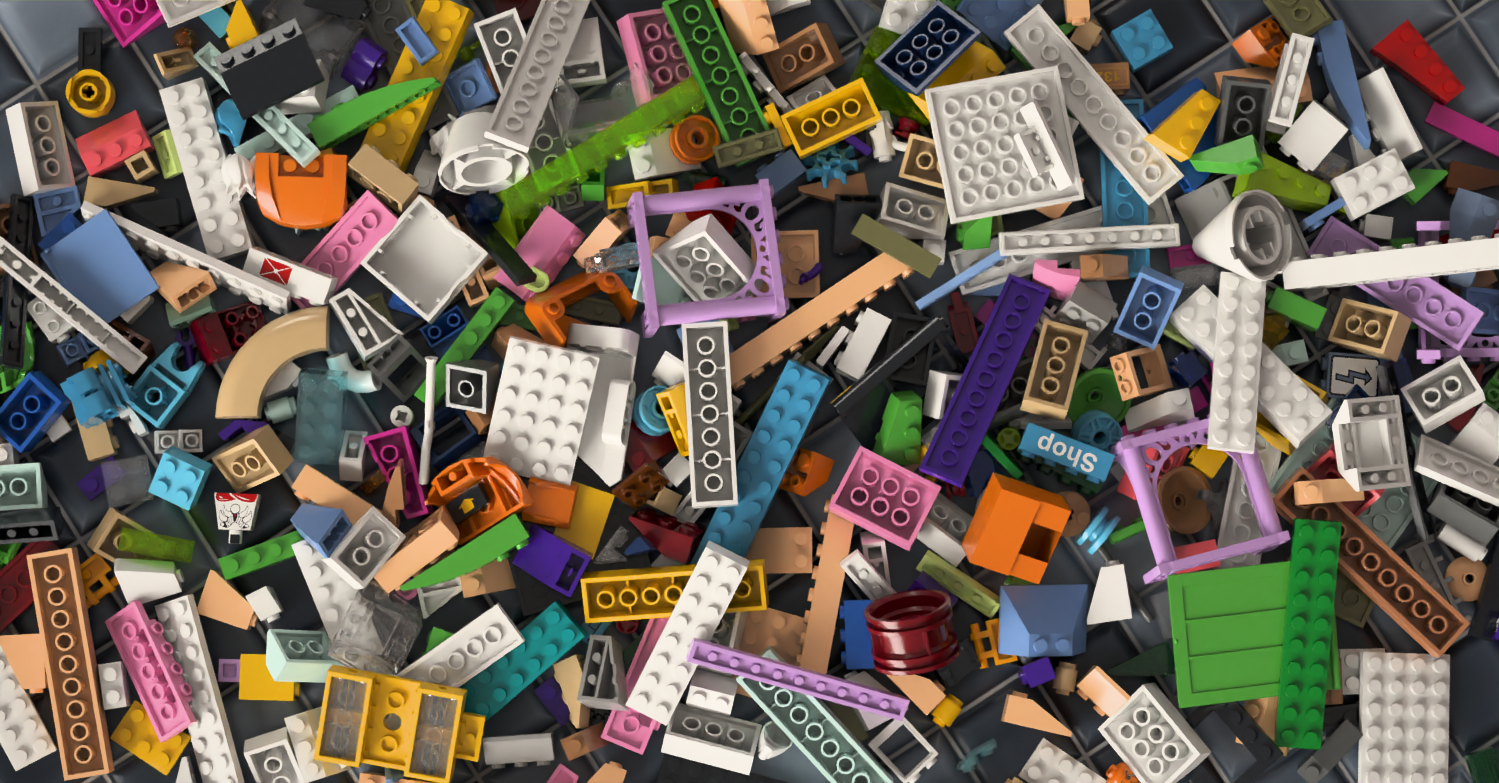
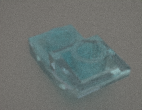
(969, 760)

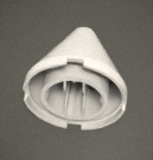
(1248, 237)

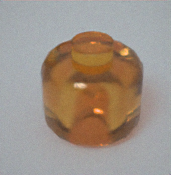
(184, 38)

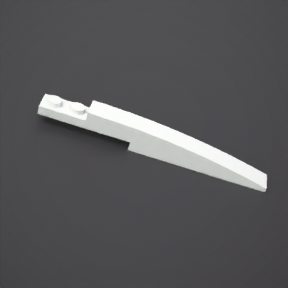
(70, 308)

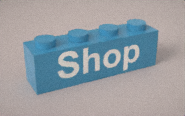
(1065, 452)

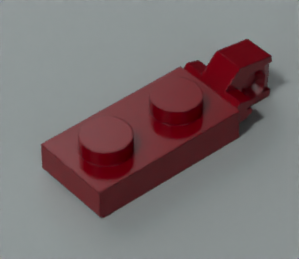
(962, 324)

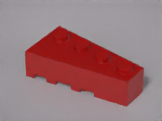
(1418, 63)

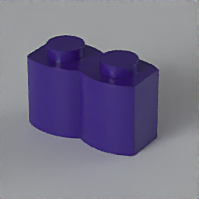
(364, 64)

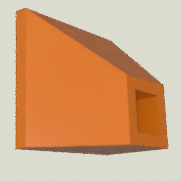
(1262, 44)
(807, 472)

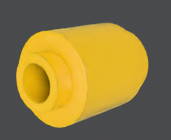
(947, 711)

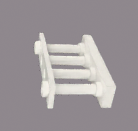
(1288, 83)

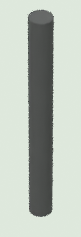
(1135, 598)

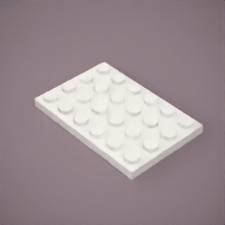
(541, 409)
(1403, 718)

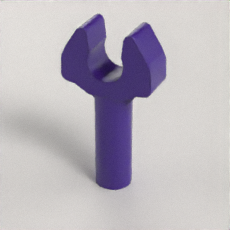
(188, 348)

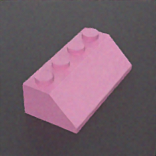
(546, 247)

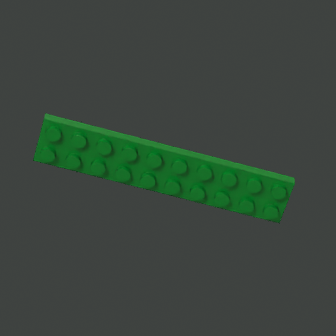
(1307, 633)

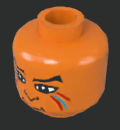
(1121, 774)

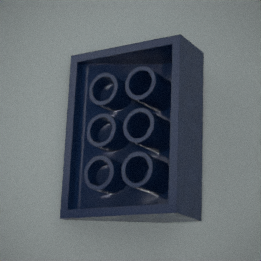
(927, 49)

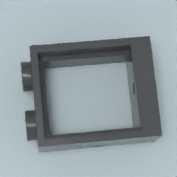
(384, 366)

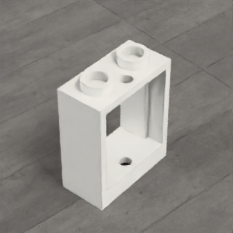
(926, 762)

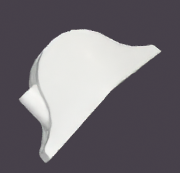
(772, 741)

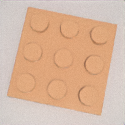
(800, 255)

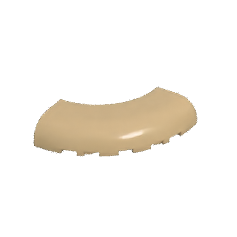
(266, 355)

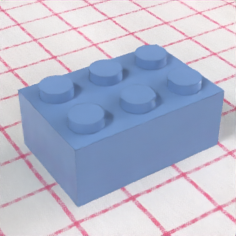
(1148, 307)

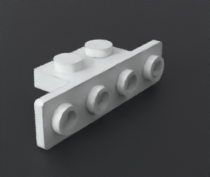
(1041, 149)

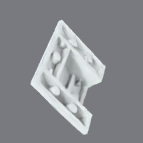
(1371, 443)

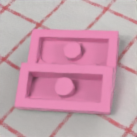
(1056, 279)

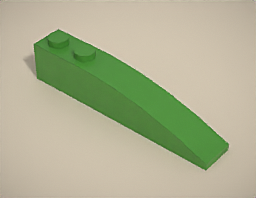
(364, 111)
(483, 550)

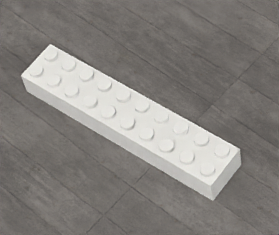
(1392, 264)

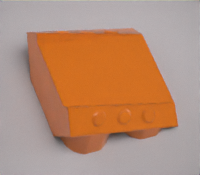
(552, 503)

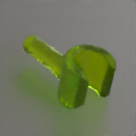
(466, 52)

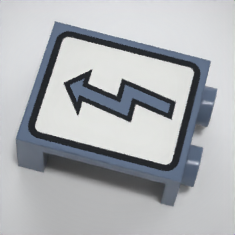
(1345, 370)

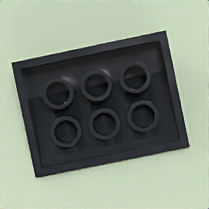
(269, 69)

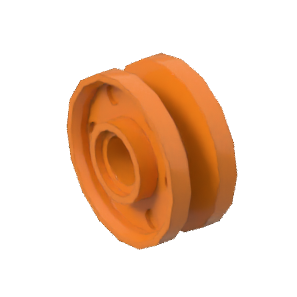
(683, 146)

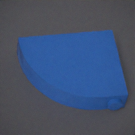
(1154, 116)

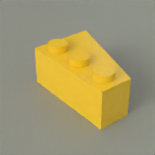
(1185, 126)

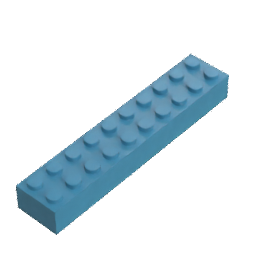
(767, 458)

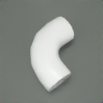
(358, 380)

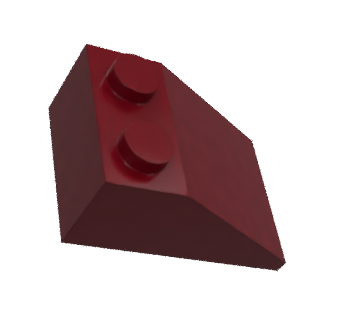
(645, 448)

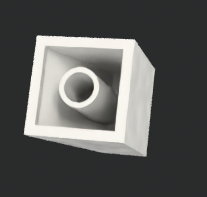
(1313, 136)

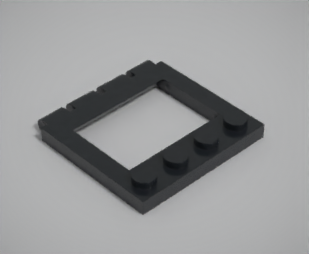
(1248, 733)

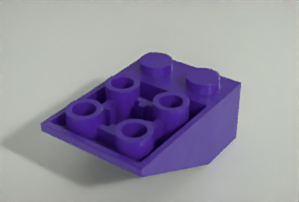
(553, 560)

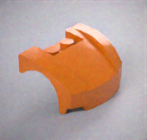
(299, 195)
(501, 482)

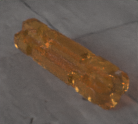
(373, 483)

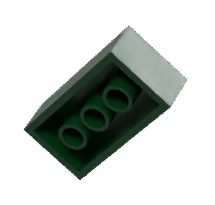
(1084, 487)

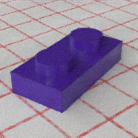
(93, 483)
(551, 696)

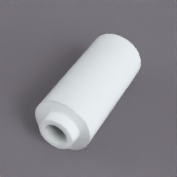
(1461, 542)

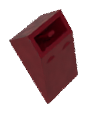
(226, 331)
(667, 534)

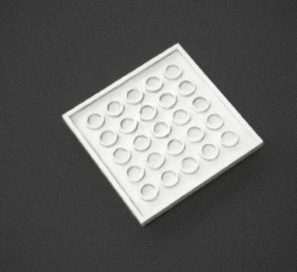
(977, 149)

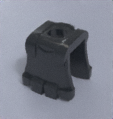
(964, 664)

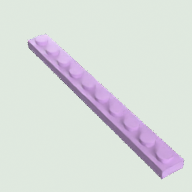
(797, 679)

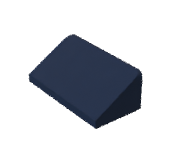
(640, 547)

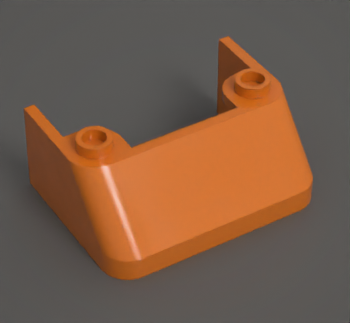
(550, 304)

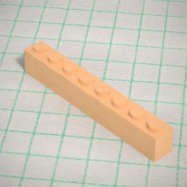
(826, 593)

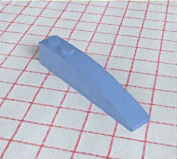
(1341, 79)

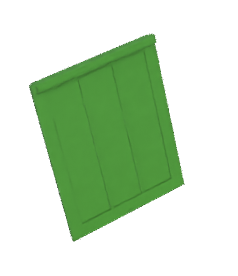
(1232, 633)

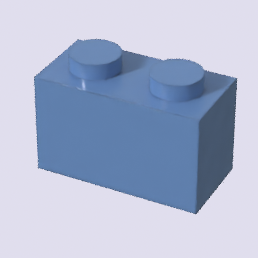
(782, 171)

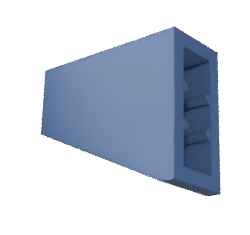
(321, 526)

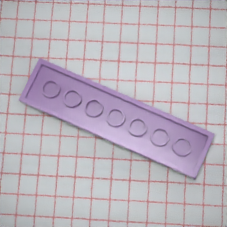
(1419, 298)

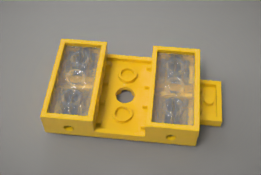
(430, 733)

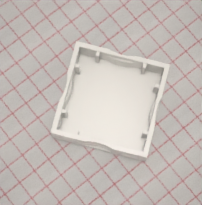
(425, 259)

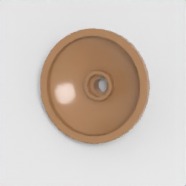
(1188, 512)

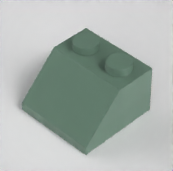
(183, 320)

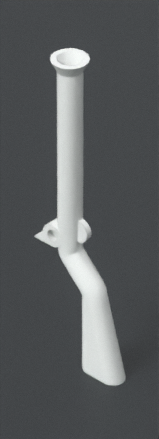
(429, 420)

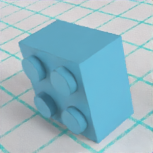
(180, 478)

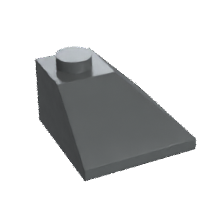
(471, 384)

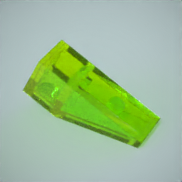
(156, 545)

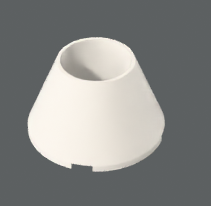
(478, 162)

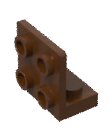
(642, 484)

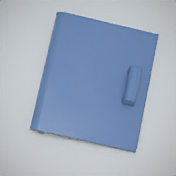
(100, 267)

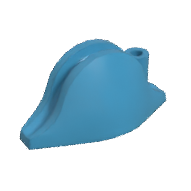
(230, 121)

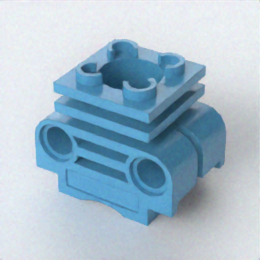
(97, 393)

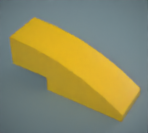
(620, 194)

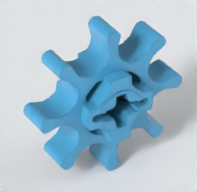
(830, 164)

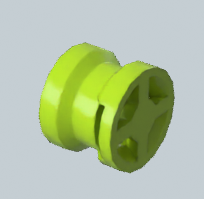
(1009, 438)

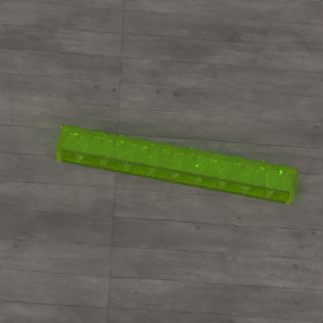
(602, 148)

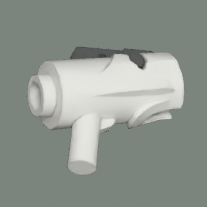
(882, 140)

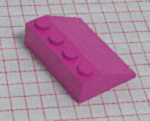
(130, 18)

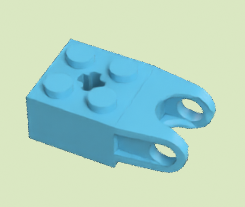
(167, 380)

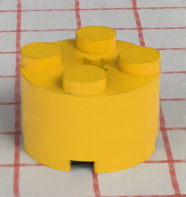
(84, 83)

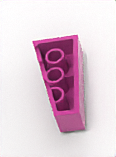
(387, 450)

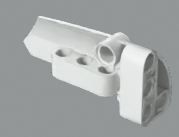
(612, 397)

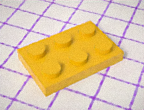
(140, 738)

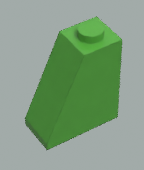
(1295, 309)

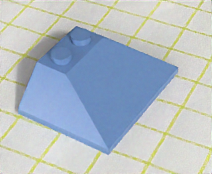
(1043, 619)

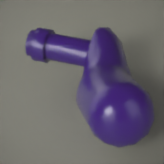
(814, 272)

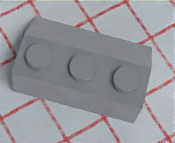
(519, 749)

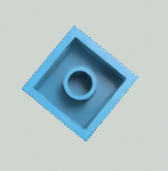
(1141, 41)

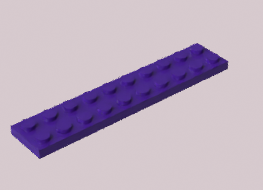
(985, 380)

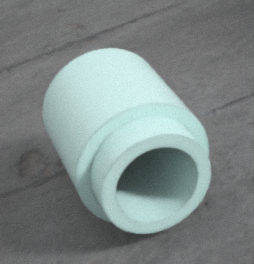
(281, 409)

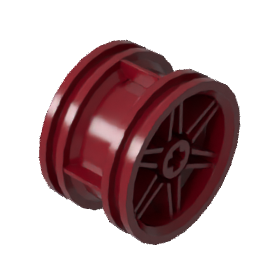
(912, 632)

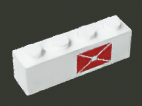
(291, 275)

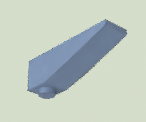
(1469, 217)

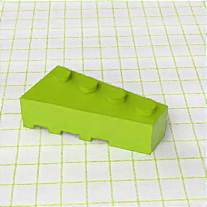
(1287, 185)

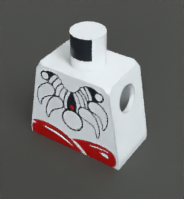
(236, 513)

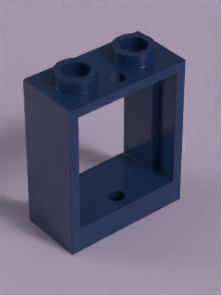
(441, 417)

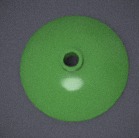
(1107, 395)

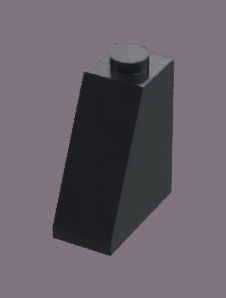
(846, 214)

